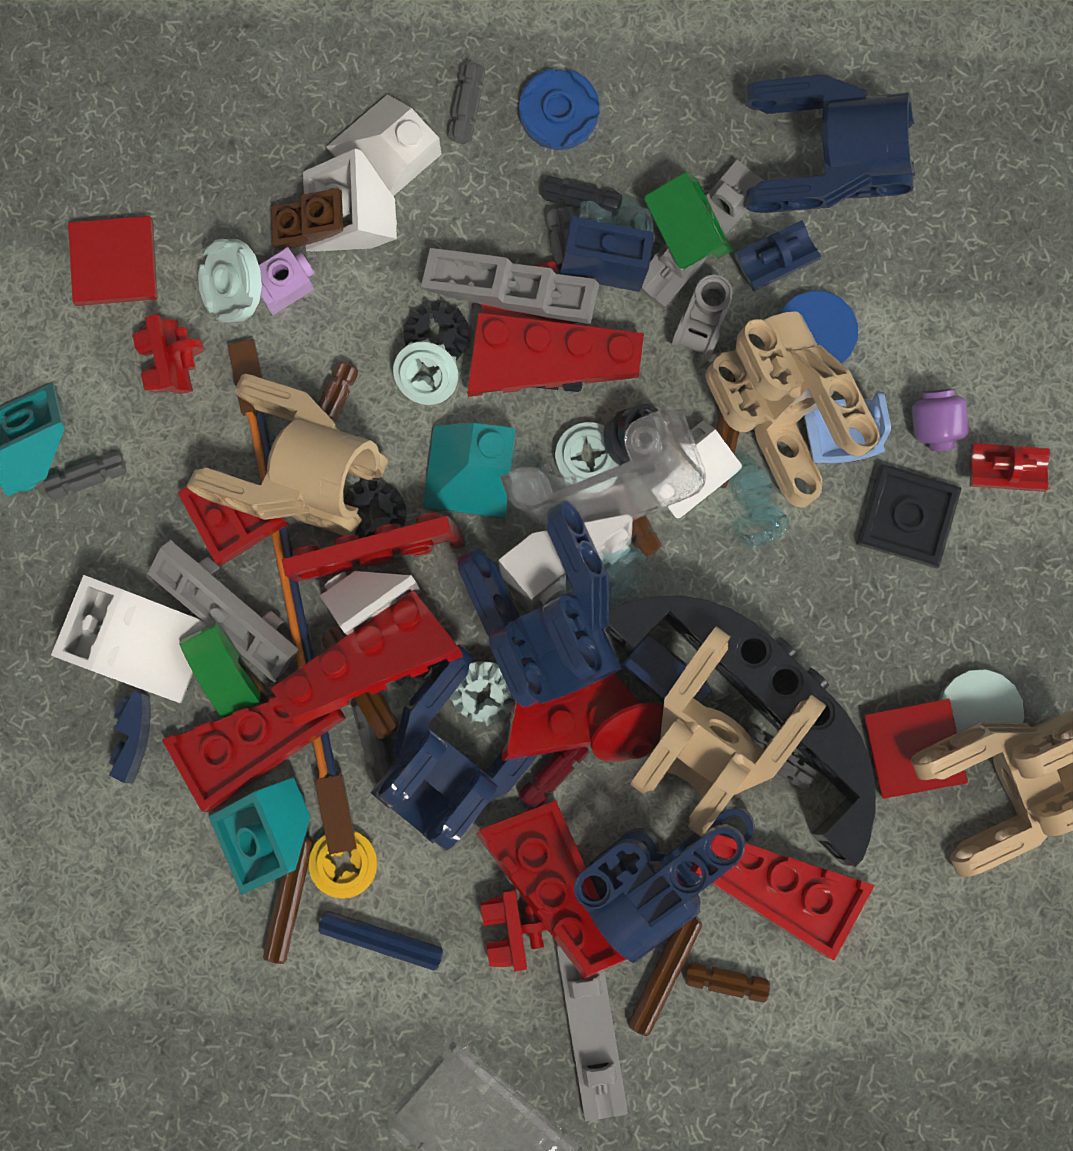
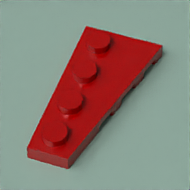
(382, 650)
(543, 866)
(793, 895)

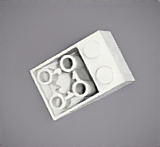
(536, 572)
(127, 639)

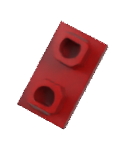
(171, 352)
(1009, 467)
(512, 950)

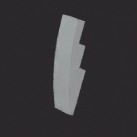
(510, 286)

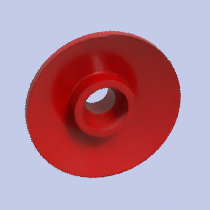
(628, 733)

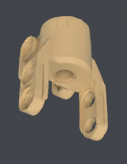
(779, 388)
(303, 466)
(712, 747)
(1033, 770)

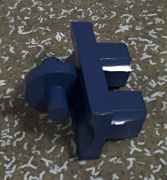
(777, 256)

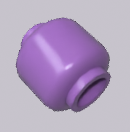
(940, 419)

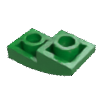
(218, 671)

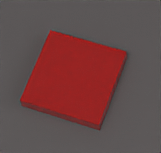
(112, 261)
(901, 734)

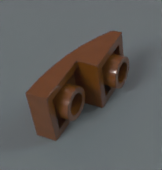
(307, 221)

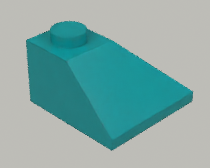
(29, 439)
(468, 468)
(263, 834)

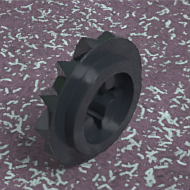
(445, 316)
(388, 501)

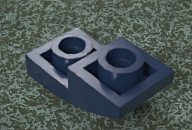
(134, 721)

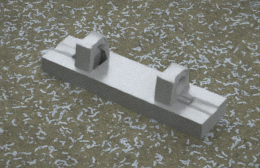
(664, 277)
(212, 602)
(593, 1042)

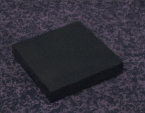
(909, 516)

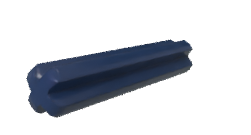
(380, 940)

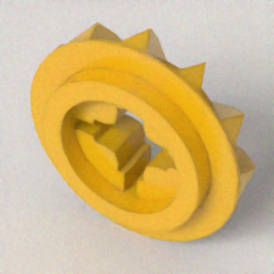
(350, 883)

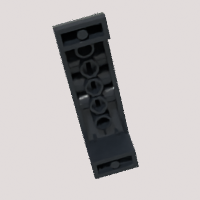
(830, 745)

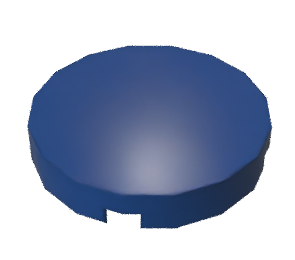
(562, 122)
(828, 320)

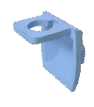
(822, 444)

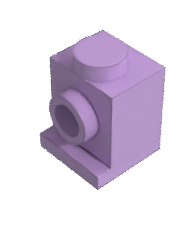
(282, 293)

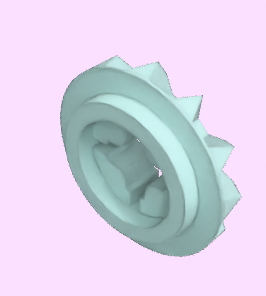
(423, 389)
(572, 445)
(478, 677)

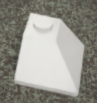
(393, 142)
(366, 202)
(364, 595)

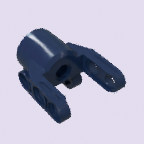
(861, 139)
(561, 642)
(431, 779)
(656, 888)

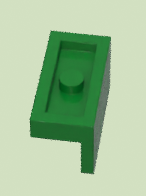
(687, 221)

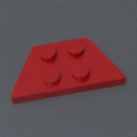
(565, 721)

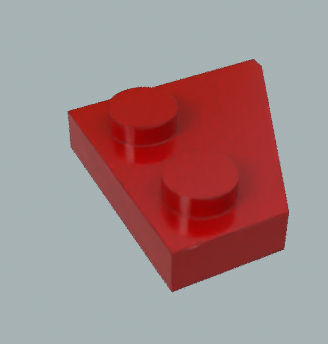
(226, 529)

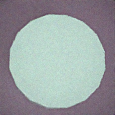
(230, 280)
(983, 698)

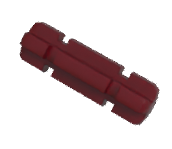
(551, 776)

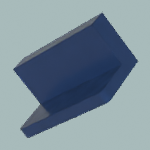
(608, 253)
(657, 670)

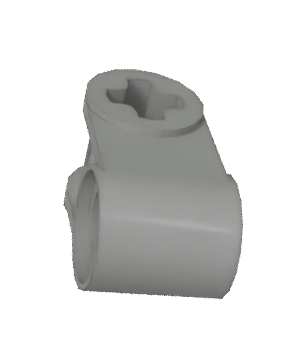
(703, 323)

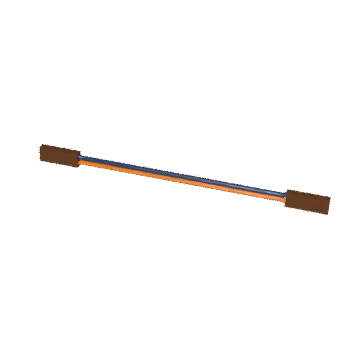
(330, 790)

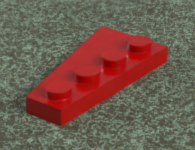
(538, 353)
(374, 550)
(239, 749)

